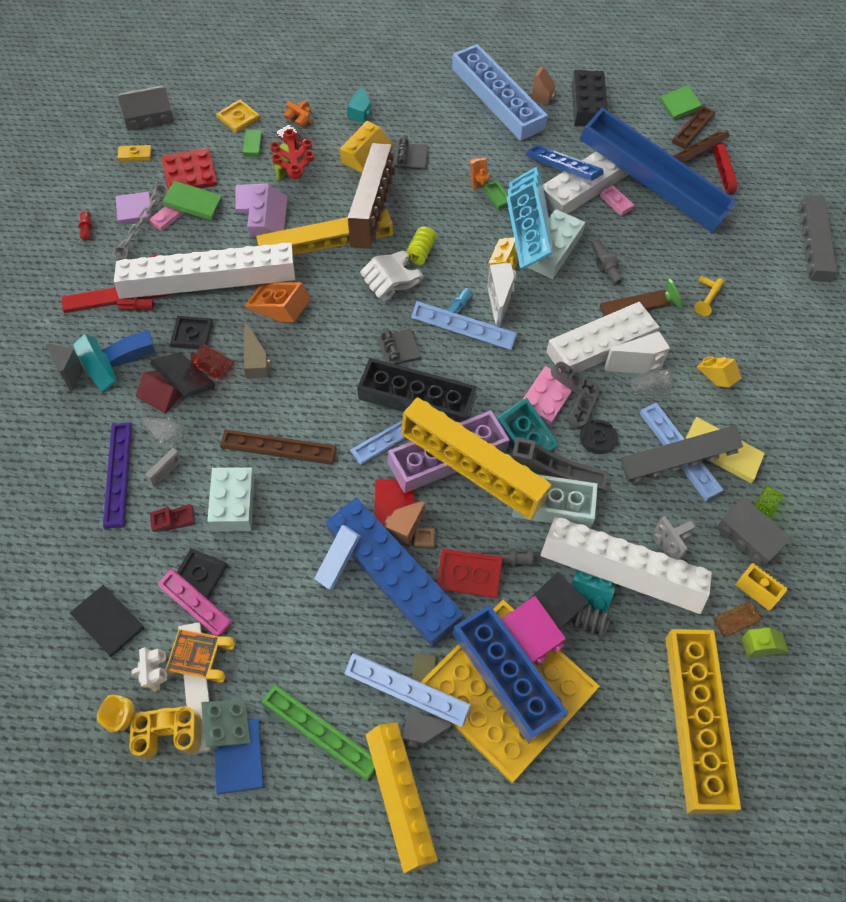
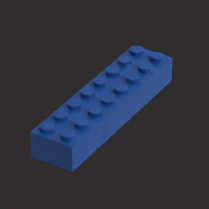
(398, 574)

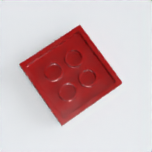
(190, 168)

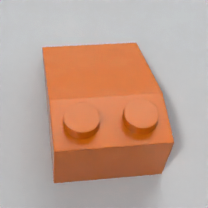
(279, 300)

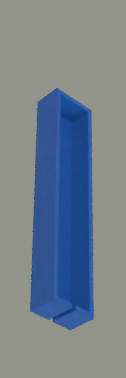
(657, 169)

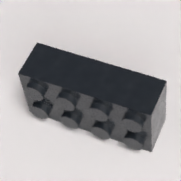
(588, 95)

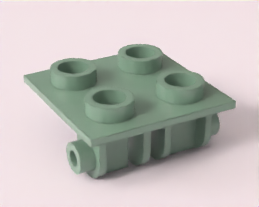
(225, 723)

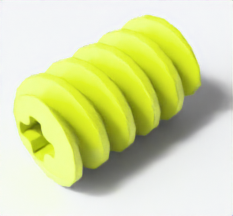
(421, 245)

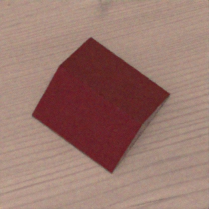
(157, 391)

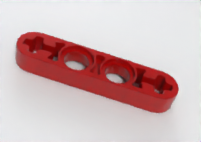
(725, 168)

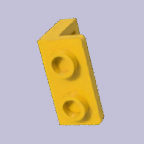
(505, 253)

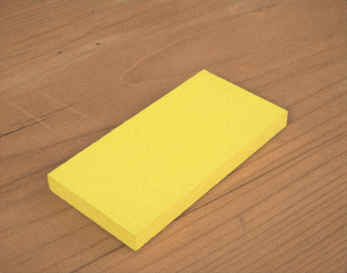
(743, 464)

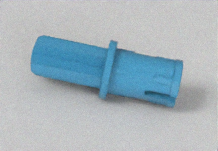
(460, 302)

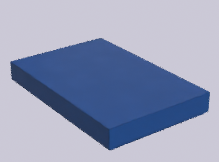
(240, 765)

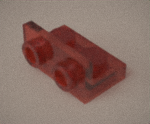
(211, 361)

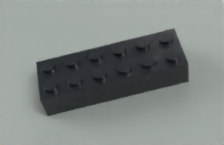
(399, 386)

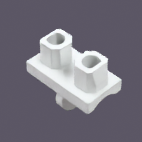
(148, 668)

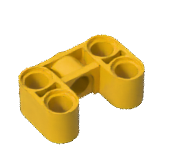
(165, 723)

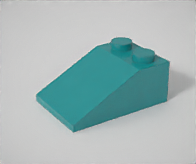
(524, 422)

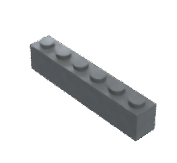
(817, 238)
(682, 452)

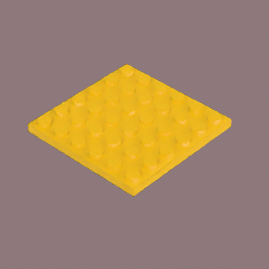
(488, 724)

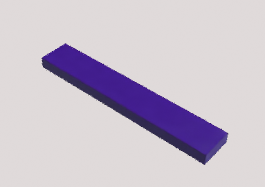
(117, 476)

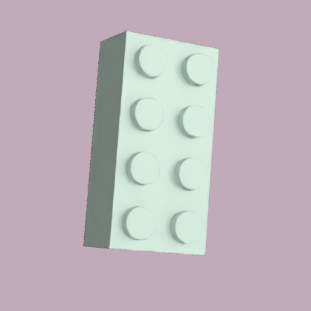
(565, 234)
(567, 500)

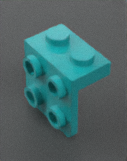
(594, 589)

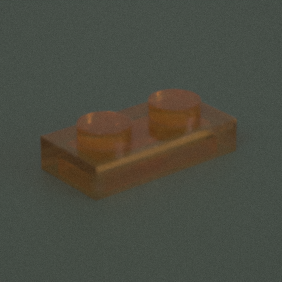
(736, 619)

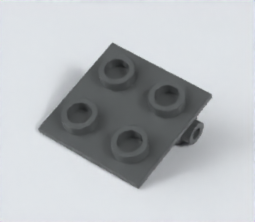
(410, 154)
(398, 346)

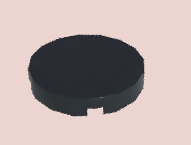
(598, 437)

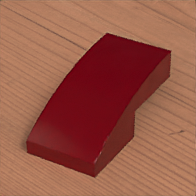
(168, 519)

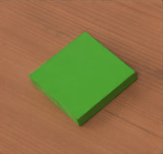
(681, 102)

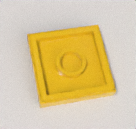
(238, 116)

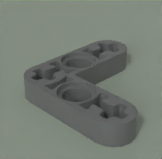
(583, 393)

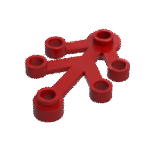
(294, 170)

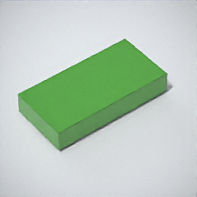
(252, 143)
(496, 194)

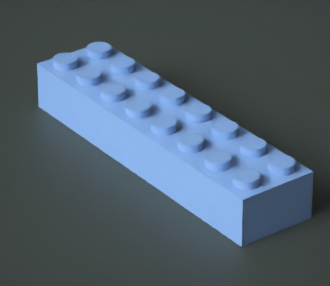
(499, 92)

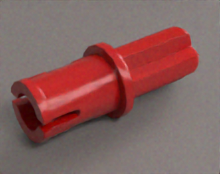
(85, 225)
(135, 304)

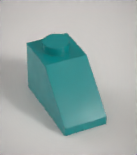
(359, 107)

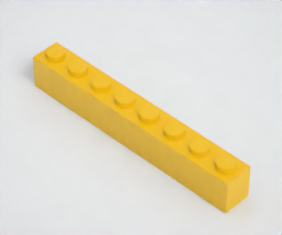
(320, 235)

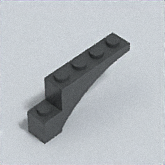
(550, 464)

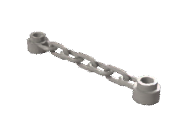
(124, 251)

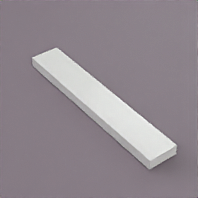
(196, 690)

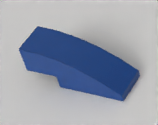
(130, 348)

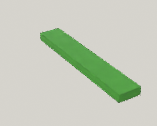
(320, 732)

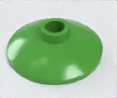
(673, 295)

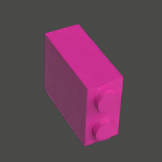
(534, 631)

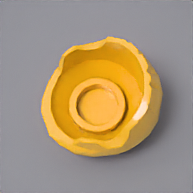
(116, 713)

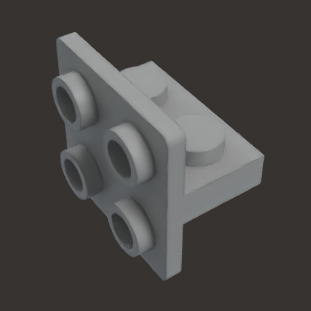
(673, 539)

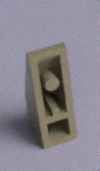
(255, 357)

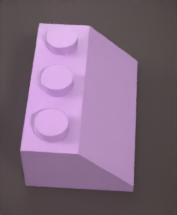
(266, 210)

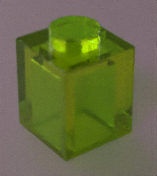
(768, 500)

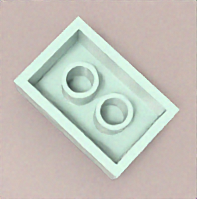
(231, 499)

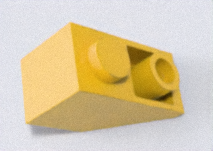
(720, 371)

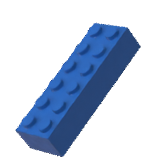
(509, 674)

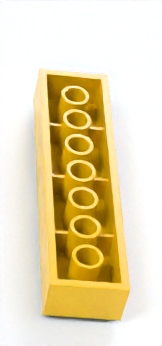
(474, 458)
(701, 723)

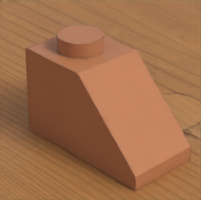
(543, 87)
(405, 521)

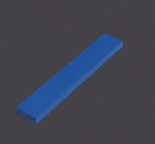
(565, 163)

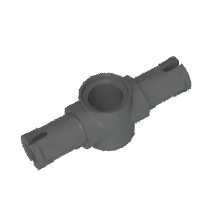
(607, 262)

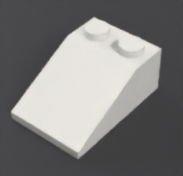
(500, 289)
(638, 355)

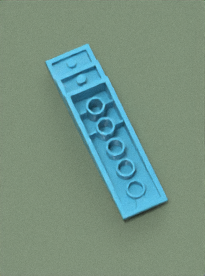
(529, 218)

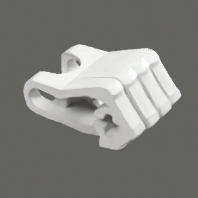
(387, 274)

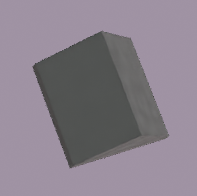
(67, 364)

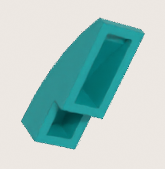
(95, 362)

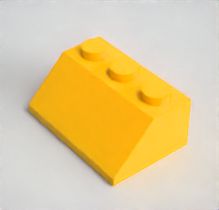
(356, 149)

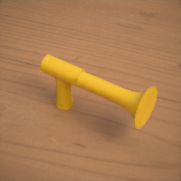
(703, 307)

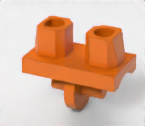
(302, 111)
(479, 172)

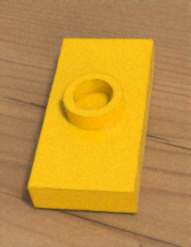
(134, 153)

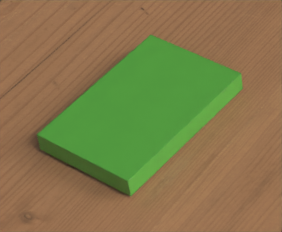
(192, 200)

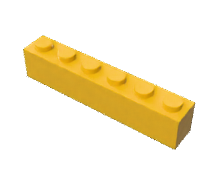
(401, 798)

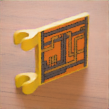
(195, 653)

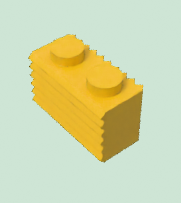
(761, 586)

